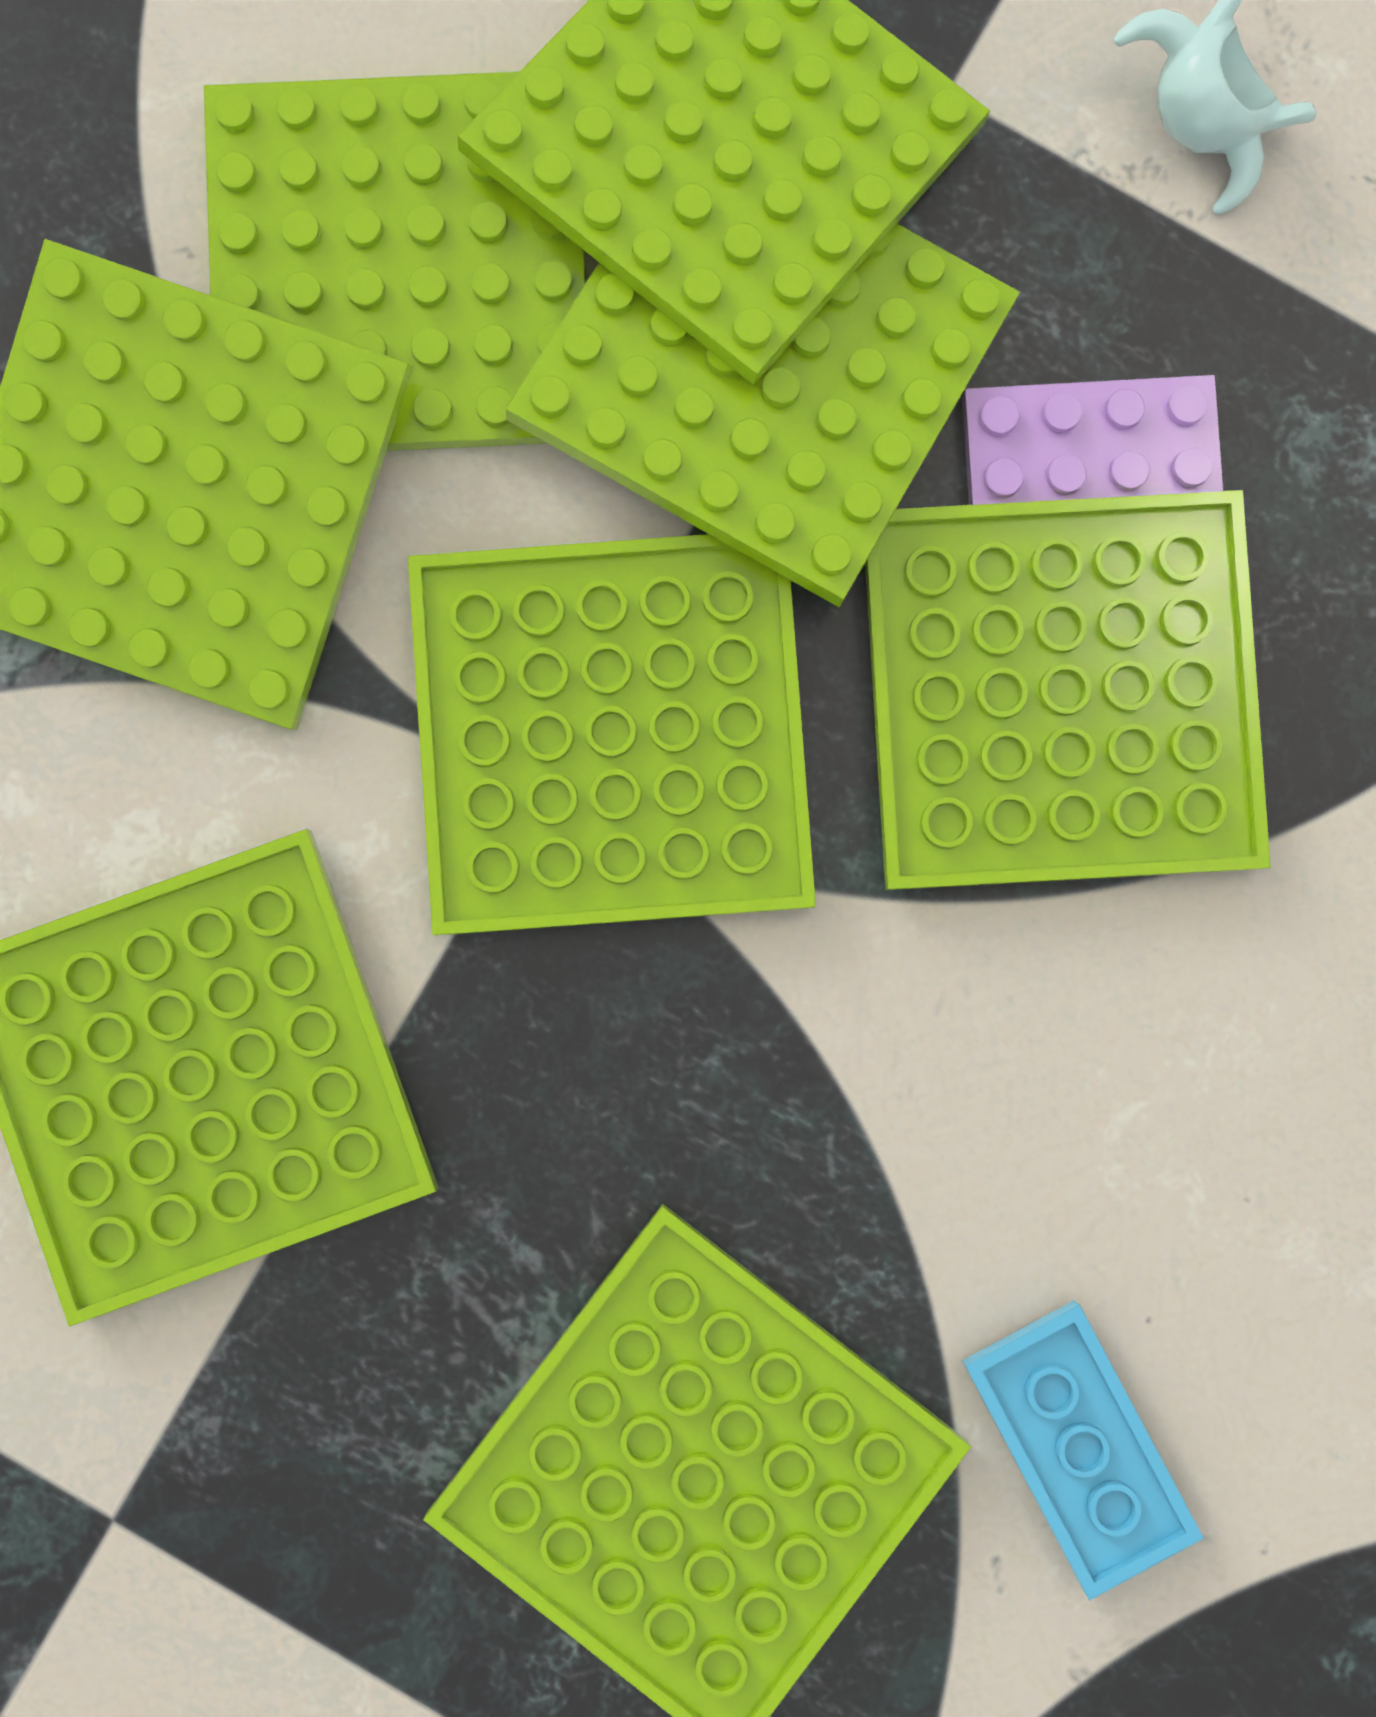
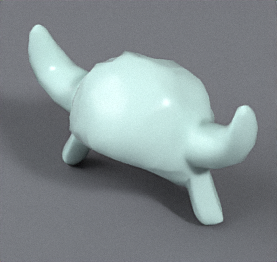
(1213, 94)

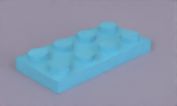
(1082, 1449)

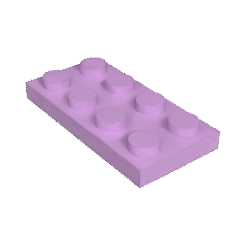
(1091, 440)

